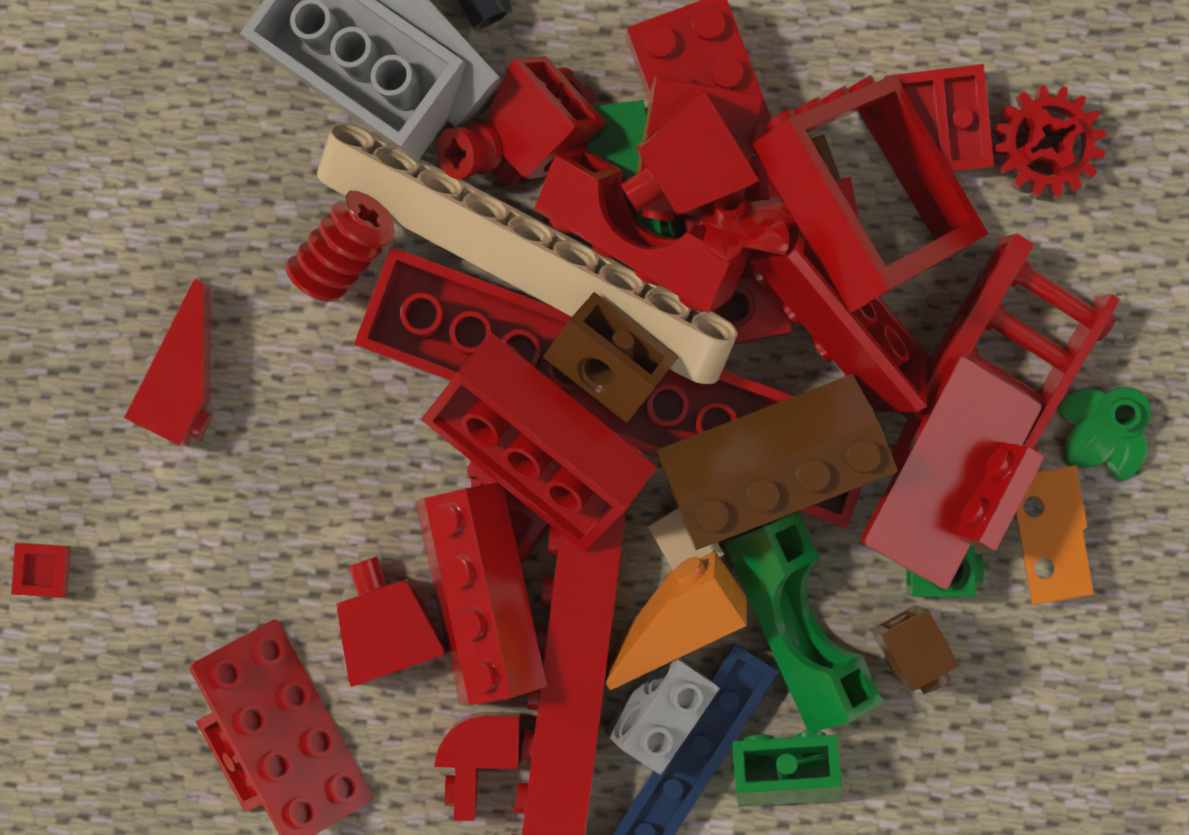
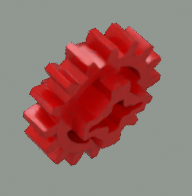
(1058, 160)

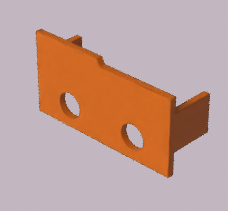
(1056, 536)

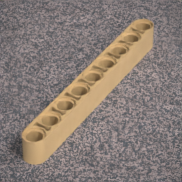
(519, 247)

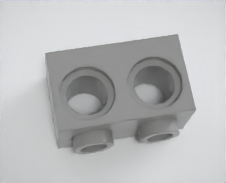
(661, 713)

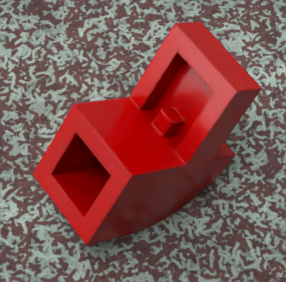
(477, 742)

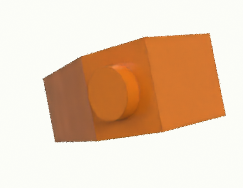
(685, 613)

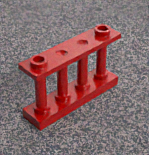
(984, 310)

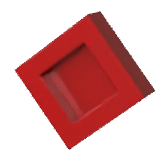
(41, 570)

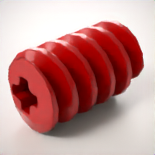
(341, 247)

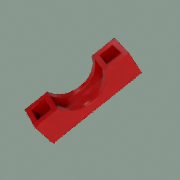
(587, 200)

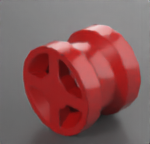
(469, 150)

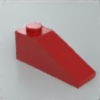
(178, 382)

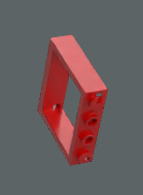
(826, 214)

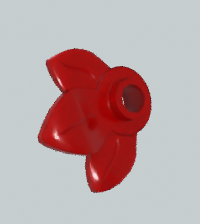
(742, 224)

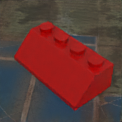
(861, 343)
(539, 442)
(481, 594)

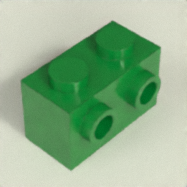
(787, 769)

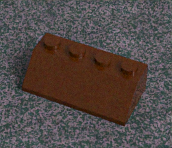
(776, 461)

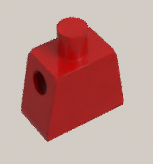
(537, 118)
(689, 160)
(384, 626)

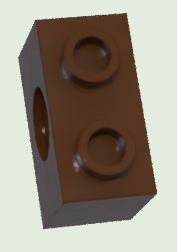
(610, 357)
(915, 650)

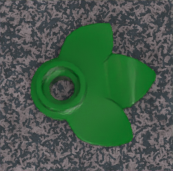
(1100, 435)

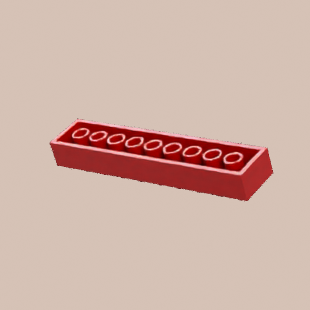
(441, 316)

